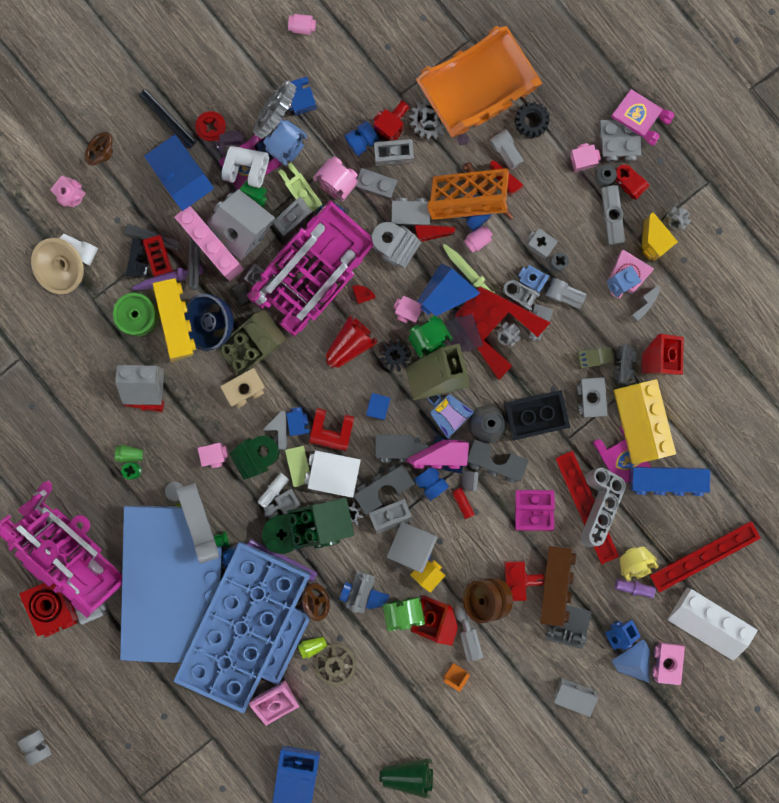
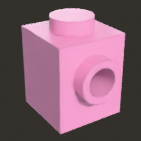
(584, 157)
(407, 310)
(213, 455)

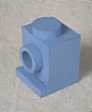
(536, 285)

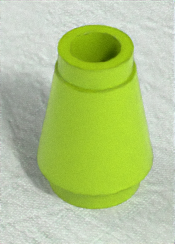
(311, 647)

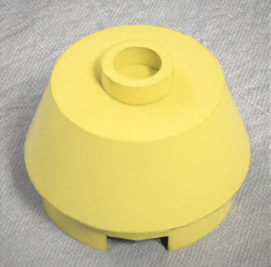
(637, 563)

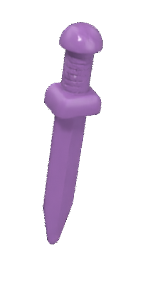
(181, 275)

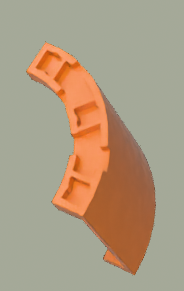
(479, 81)

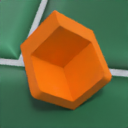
(456, 677)

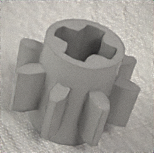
(678, 218)
(508, 334)
(357, 514)

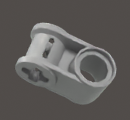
(521, 295)

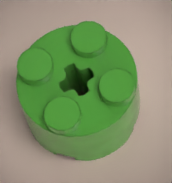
(403, 614)

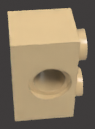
(232, 391)

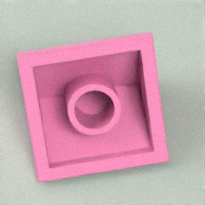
(274, 703)

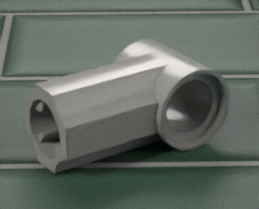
(504, 145)
(561, 292)

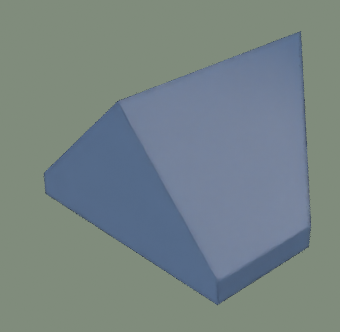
(635, 661)

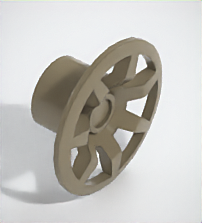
(335, 665)

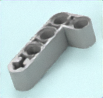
(198, 523)
(593, 532)

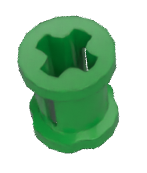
(126, 474)
(222, 540)

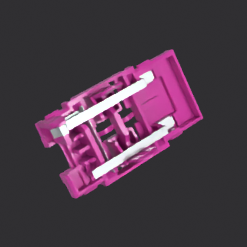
(336, 243)
(88, 576)

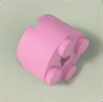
(336, 179)

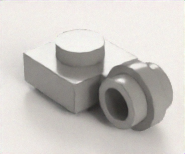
(544, 313)
(285, 501)

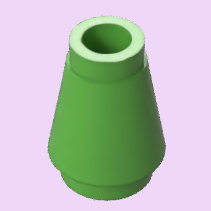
(128, 454)

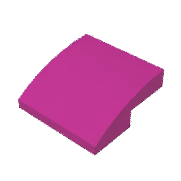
(534, 510)

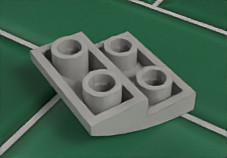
(412, 547)

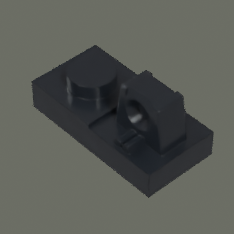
(134, 267)

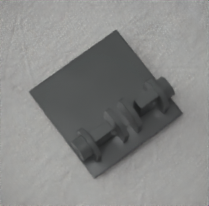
(627, 356)
(573, 632)

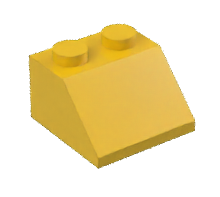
(656, 238)

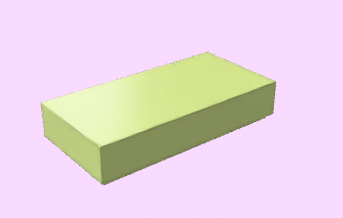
(298, 465)

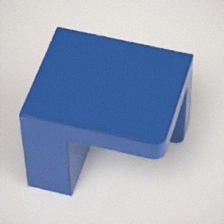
(378, 406)

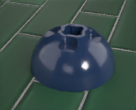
(209, 321)

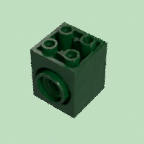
(320, 524)

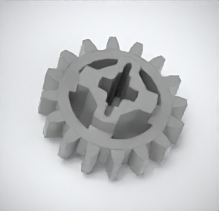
(420, 127)

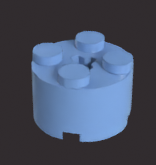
(285, 142)

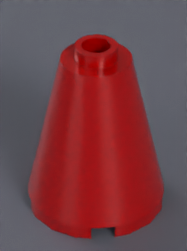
(349, 343)

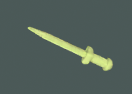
(465, 268)

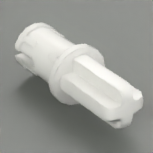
(273, 490)

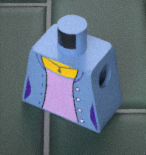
(449, 413)

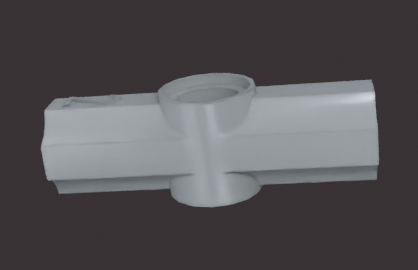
(611, 202)

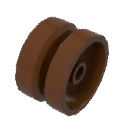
(487, 600)

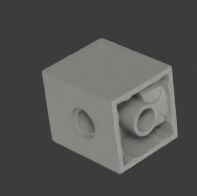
(240, 223)

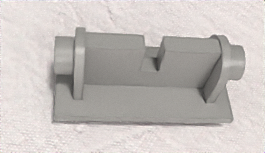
(360, 592)

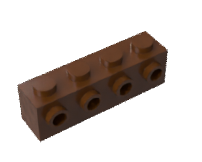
(556, 586)

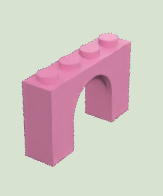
(209, 243)

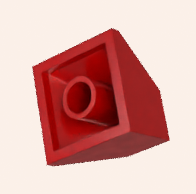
(664, 355)
(439, 622)

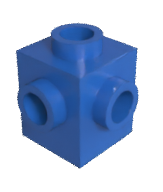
(622, 634)

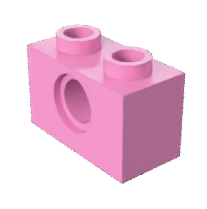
(672, 674)

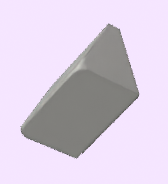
(469, 481)

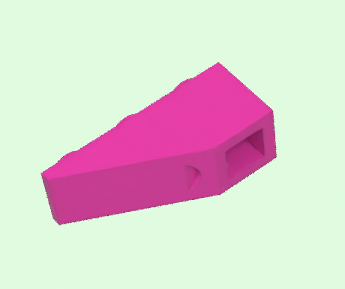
(446, 452)

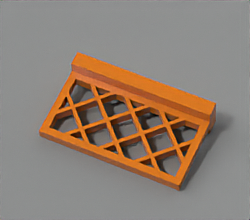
(468, 204)

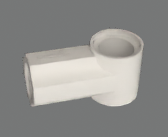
(84, 249)

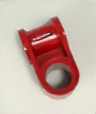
(632, 182)

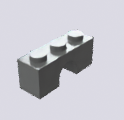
(512, 469)
(368, 495)

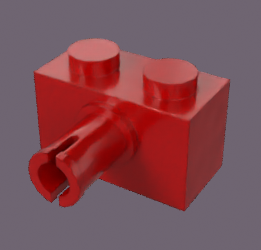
(388, 124)
(519, 580)

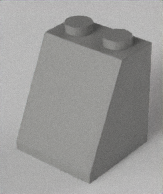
(140, 384)

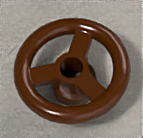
(102, 150)
(312, 603)

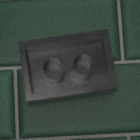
(536, 415)

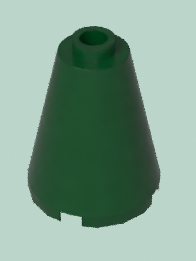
(409, 777)

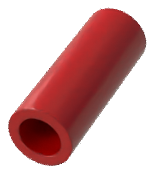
(463, 503)

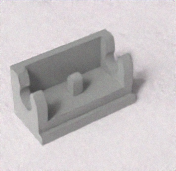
(390, 516)
(575, 697)

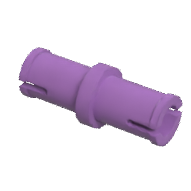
(635, 588)

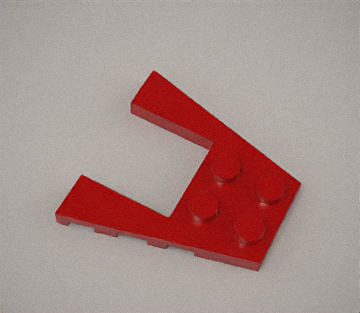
(488, 312)

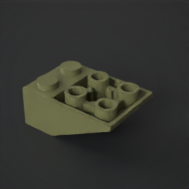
(252, 342)
(438, 373)

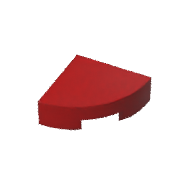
(362, 294)

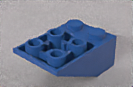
(296, 775)

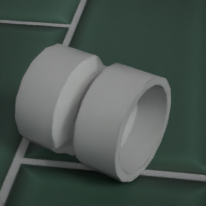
(34, 747)

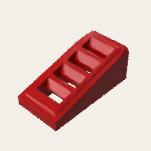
(514, 184)
(430, 232)
(153, 265)

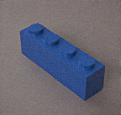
(669, 480)

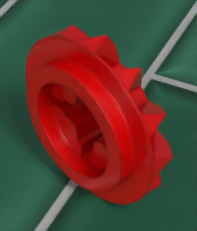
(210, 117)

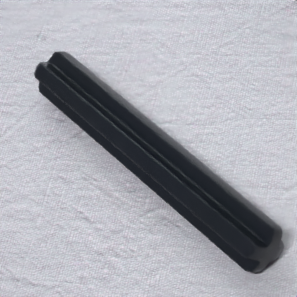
(167, 118)

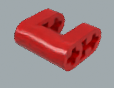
(331, 438)

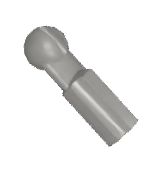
(468, 635)

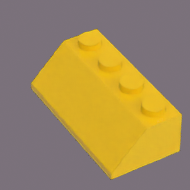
(173, 319)
(644, 422)

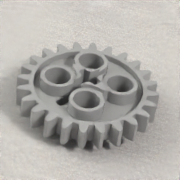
(274, 109)

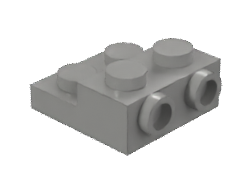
(618, 142)

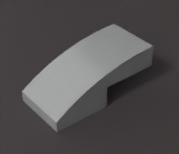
(648, 301)

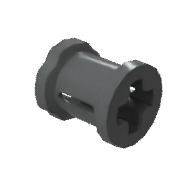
(560, 255)

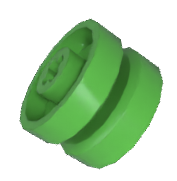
(147, 314)

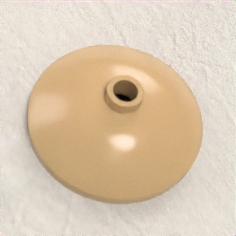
(49, 266)

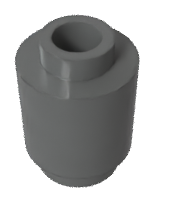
(604, 181)

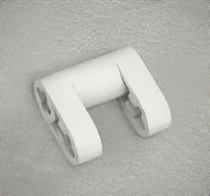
(246, 157)

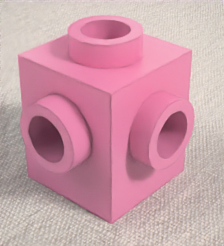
(68, 191)

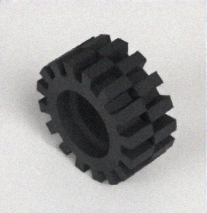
(540, 112)

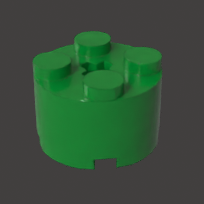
(429, 336)

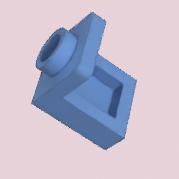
(623, 281)

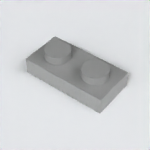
(376, 183)
(292, 216)

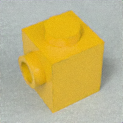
(430, 577)

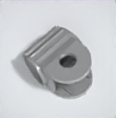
(401, 248)

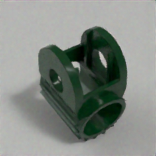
(248, 459)

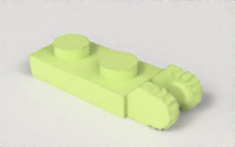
(300, 188)

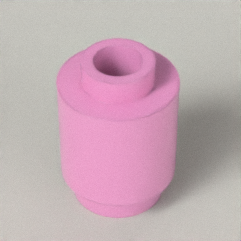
(301, 24)
(478, 238)

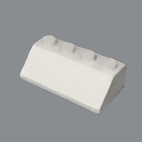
(712, 624)

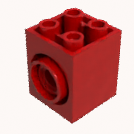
(44, 618)

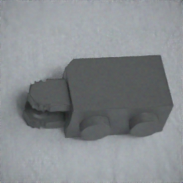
(397, 447)

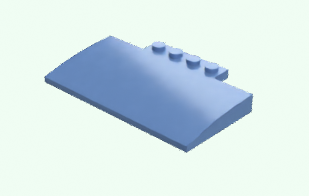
(162, 585)
(246, 629)

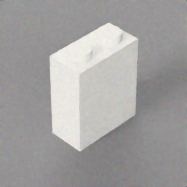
(332, 473)

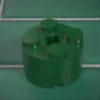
(270, 535)

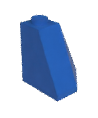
(445, 291)

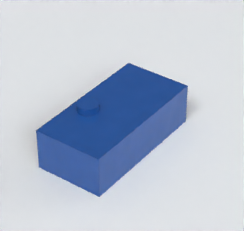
(179, 172)

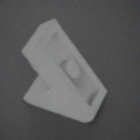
(279, 424)

